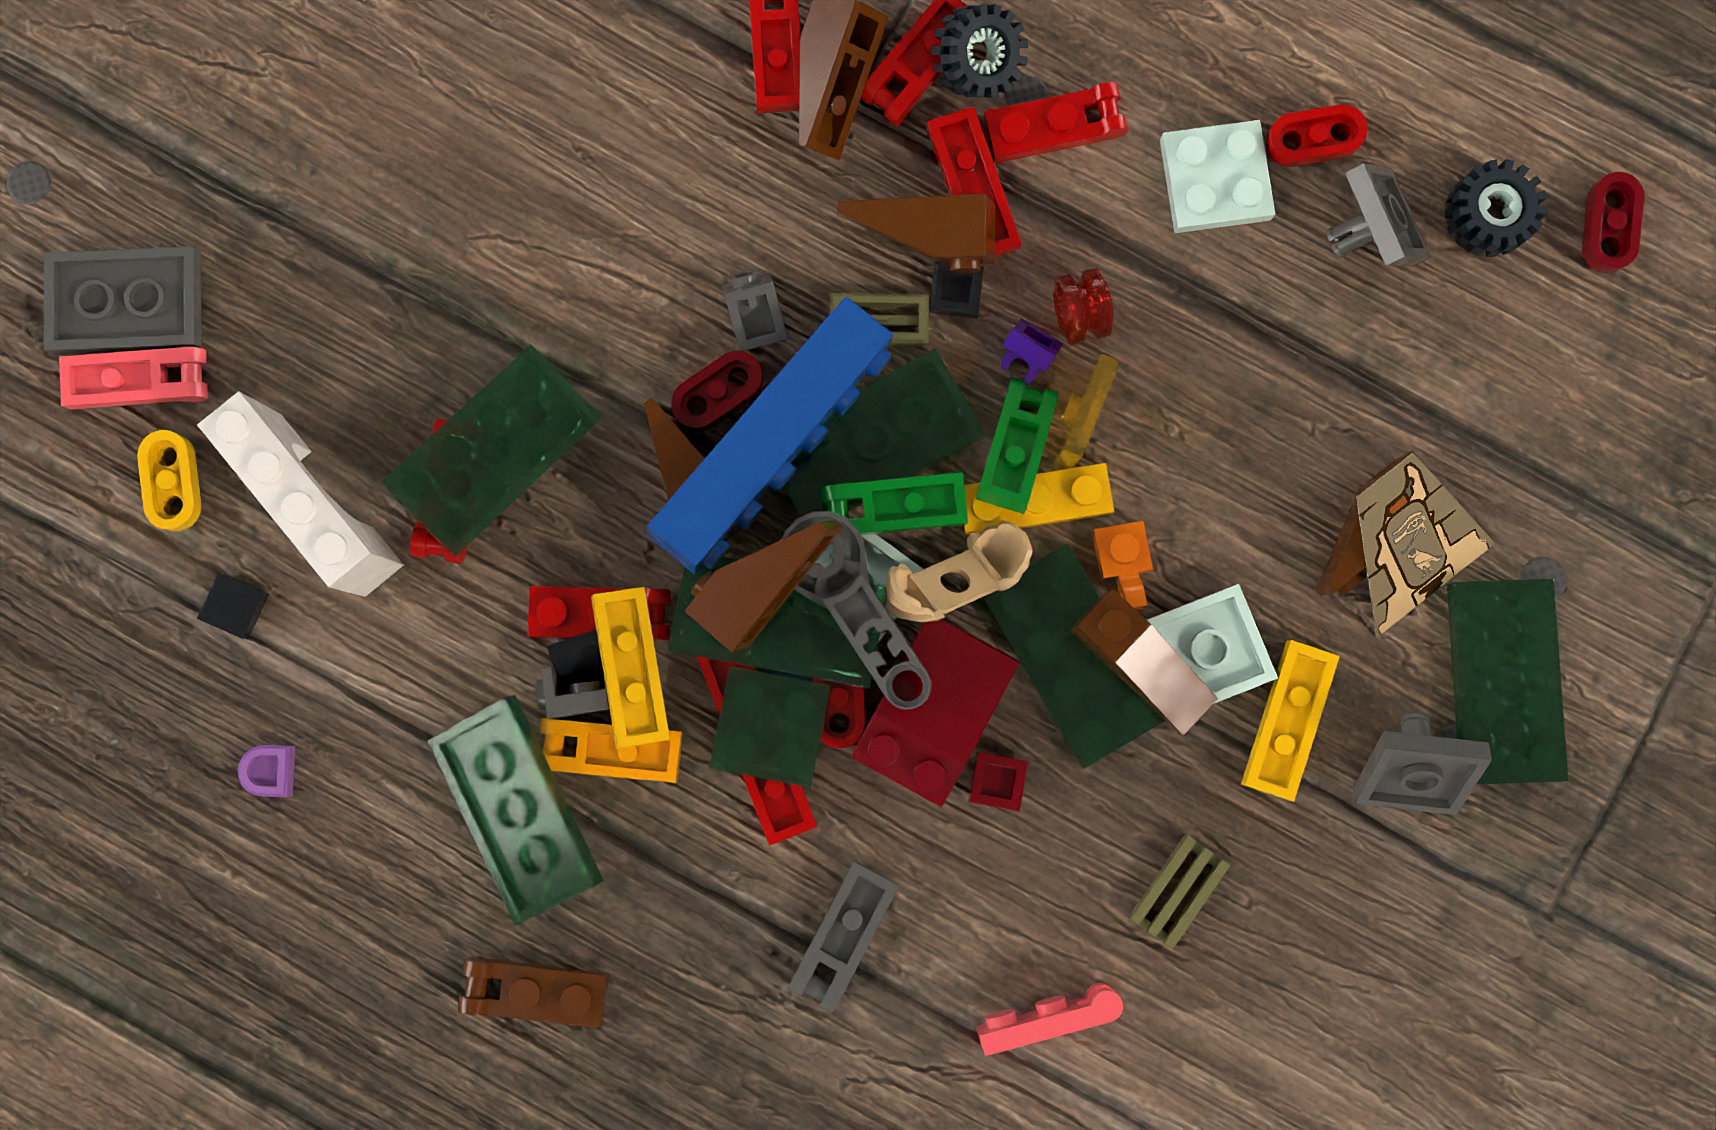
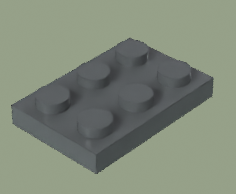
(122, 300)

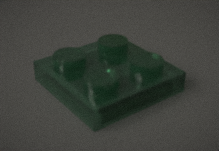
(770, 726)

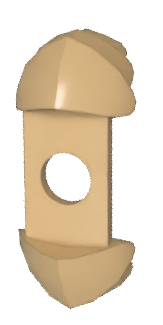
(991, 564)

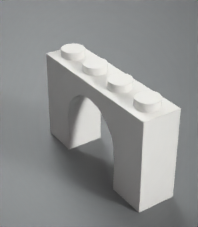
(268, 461)

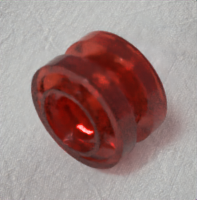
(1083, 306)

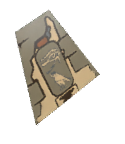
(1413, 539)

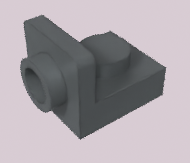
(754, 310)
(583, 699)

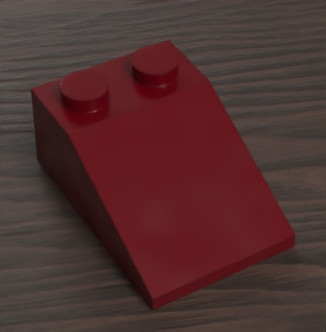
(933, 742)

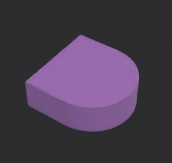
(268, 770)

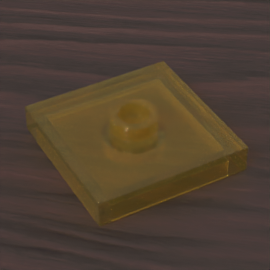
(1083, 412)

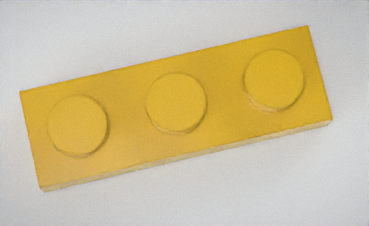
(1054, 499)
(630, 667)
(1290, 720)

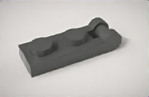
(844, 934)

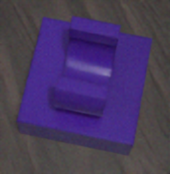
(1031, 345)

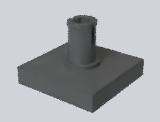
(1383, 219)
(1421, 770)

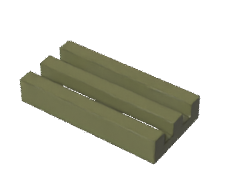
(901, 339)
(1196, 901)

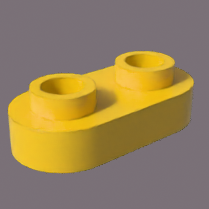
(167, 483)

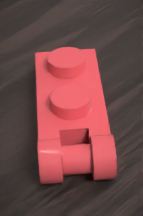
(132, 378)
(1051, 1019)

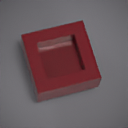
(998, 781)

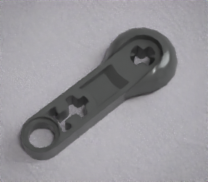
(856, 607)

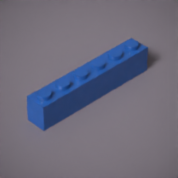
(770, 436)

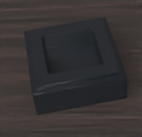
(955, 292)
(233, 606)
(577, 659)

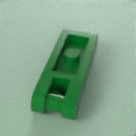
(1017, 447)
(901, 503)

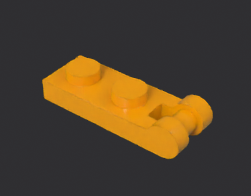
(598, 753)

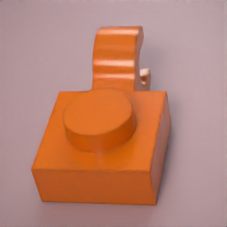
(1123, 555)

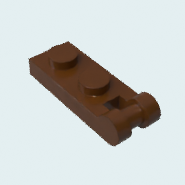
(535, 992)

